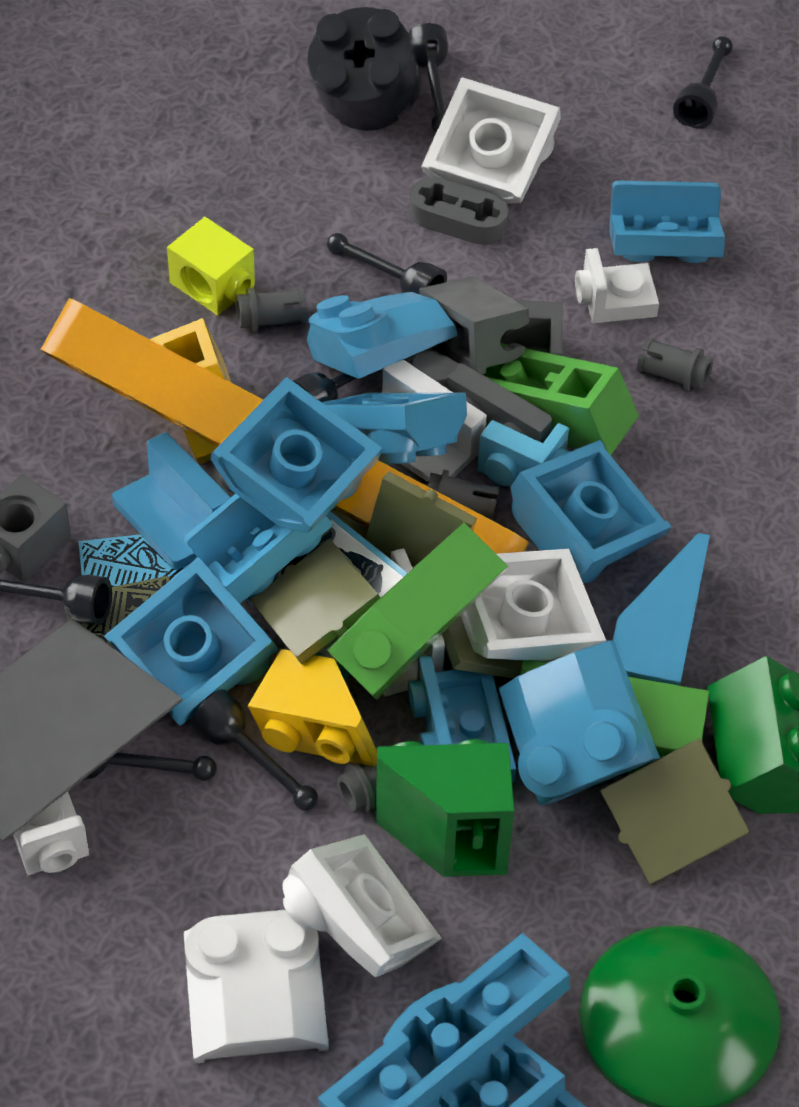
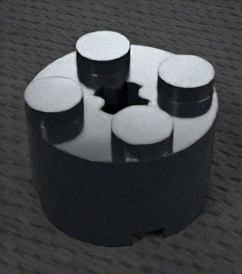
(364, 67)

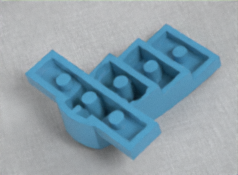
(461, 1044)

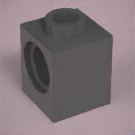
(31, 527)

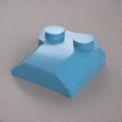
(375, 332)
(405, 422)
(294, 458)
(585, 507)
(194, 639)
(576, 723)

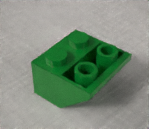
(758, 735)
(448, 804)

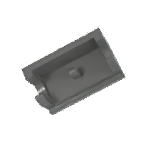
(480, 320)

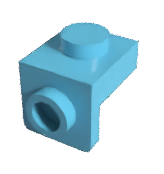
(508, 452)

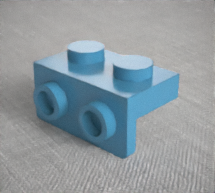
(666, 220)
(248, 547)
(457, 707)

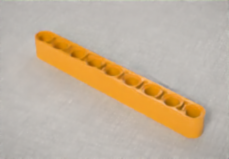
(201, 400)

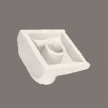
(492, 140)
(533, 610)
(359, 903)
(254, 986)

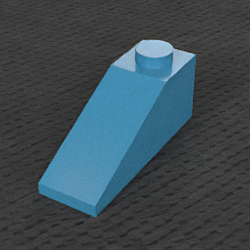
(657, 625)

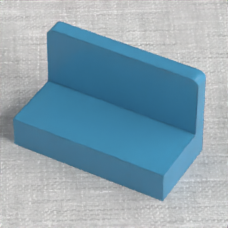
(169, 500)

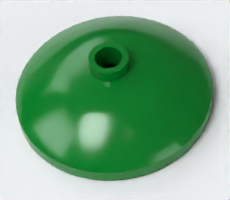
(674, 1049)

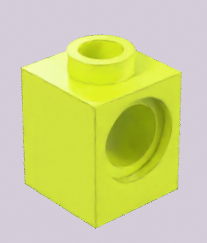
(211, 265)

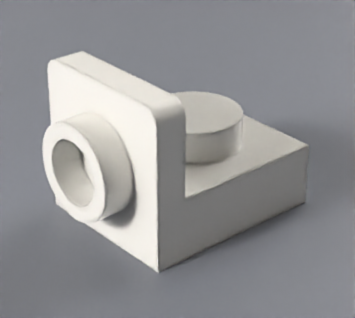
(616, 291)
(52, 838)

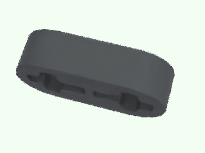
(458, 210)

